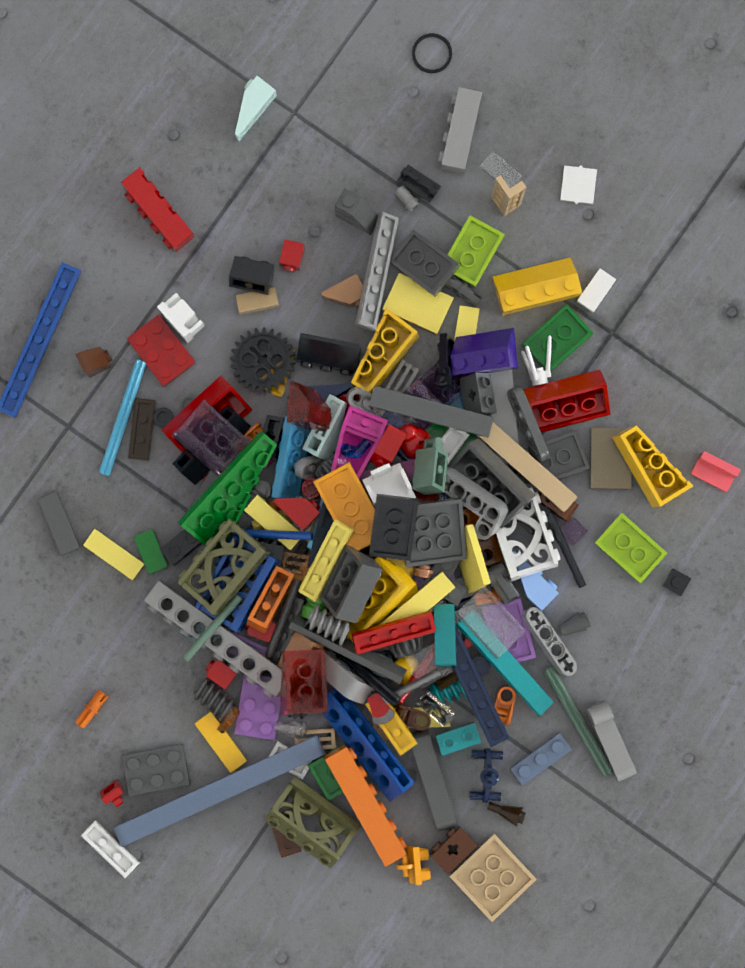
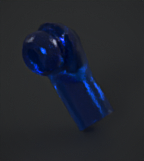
(355, 451)

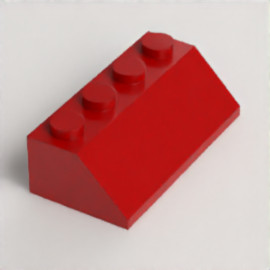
(218, 395)
(569, 400)

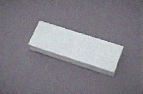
(110, 849)

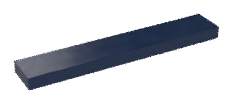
(478, 695)

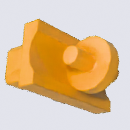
(411, 865)

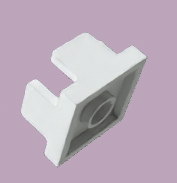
(181, 317)
(388, 481)

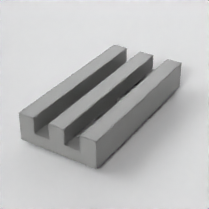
(408, 367)

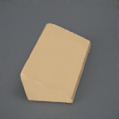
(255, 302)

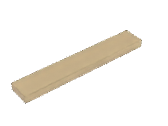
(529, 468)

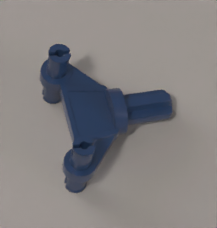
(488, 776)

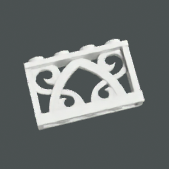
(513, 560)

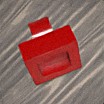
(112, 793)

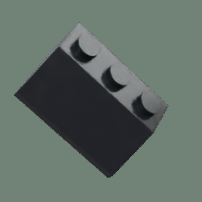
(328, 354)

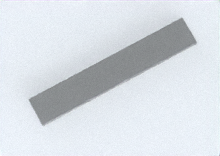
(377, 271)

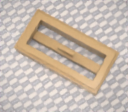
(330, 738)

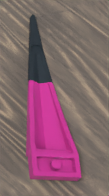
(356, 427)

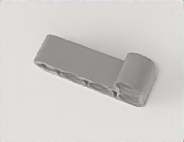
(487, 517)
(345, 680)
(610, 740)

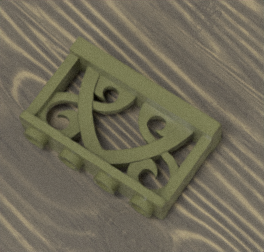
(251, 563)
(295, 831)

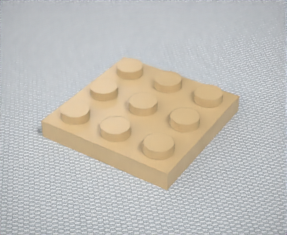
(492, 877)

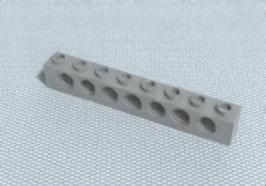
(156, 600)

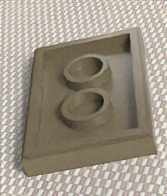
(607, 464)

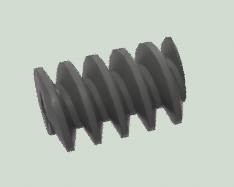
(214, 699)

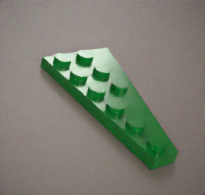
(229, 492)

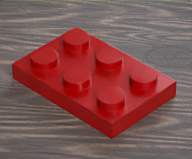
(161, 350)

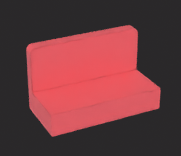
(715, 471)

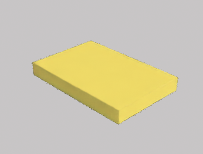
(417, 305)
(474, 567)

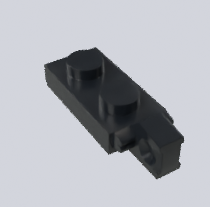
(445, 347)

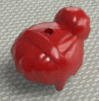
(411, 442)

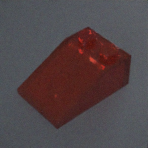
(303, 682)

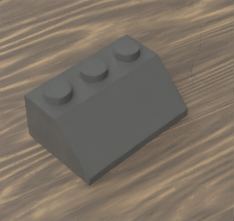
(350, 584)

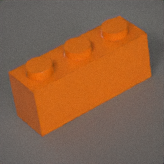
(270, 599)

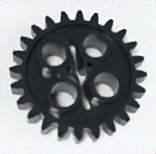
(249, 372)

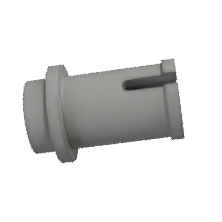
(407, 199)

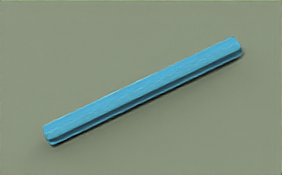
(122, 417)

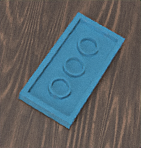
(290, 451)

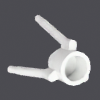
(538, 375)

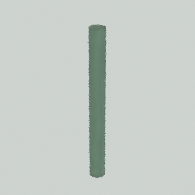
(212, 627)

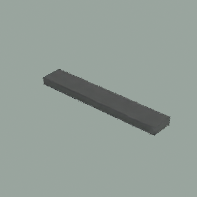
(431, 411)
(347, 649)

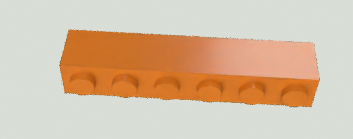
(364, 804)

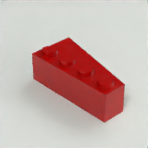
(157, 210)

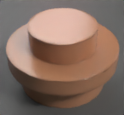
(423, 571)

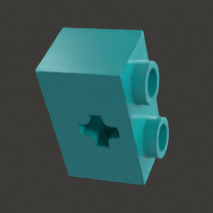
(458, 738)

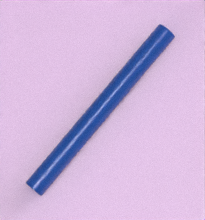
(272, 534)

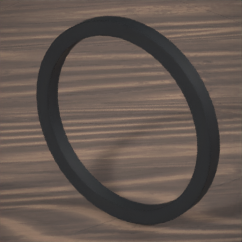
(437, 36)

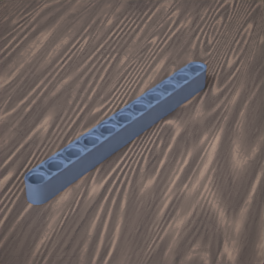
(219, 790)

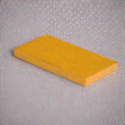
(348, 503)

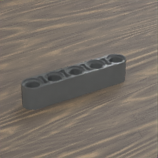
(433, 781)

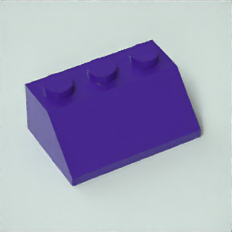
(484, 353)

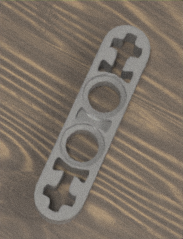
(552, 639)

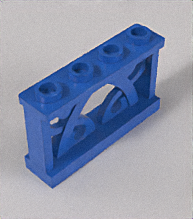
(256, 587)

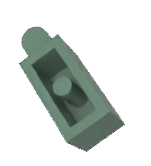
(430, 467)

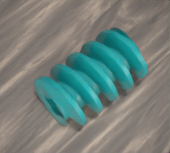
(453, 689)

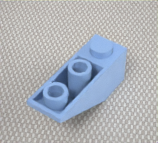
(536, 588)

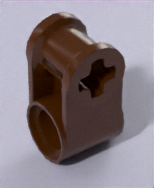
(564, 516)
(410, 715)

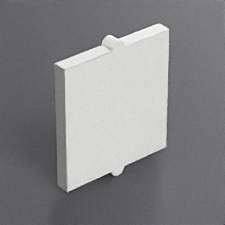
(578, 185)

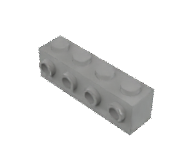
(461, 130)

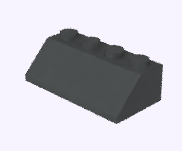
(492, 474)

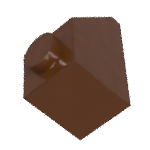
(94, 361)

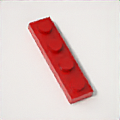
(393, 632)

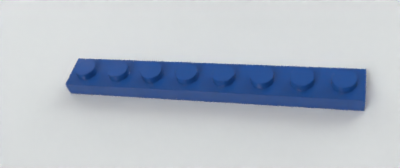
(39, 339)

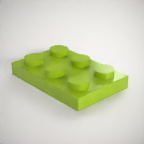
(474, 249)
(630, 548)

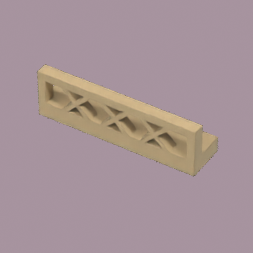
(507, 198)

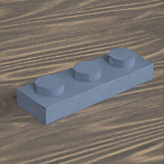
(540, 759)

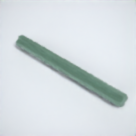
(578, 721)

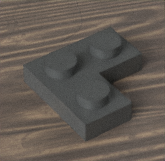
(448, 569)

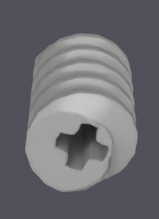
(328, 624)

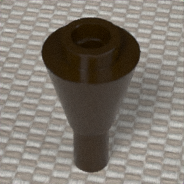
(510, 813)

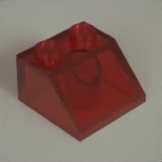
(307, 408)

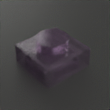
(573, 530)

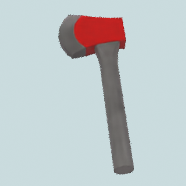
(379, 706)

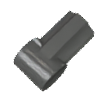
(501, 583)

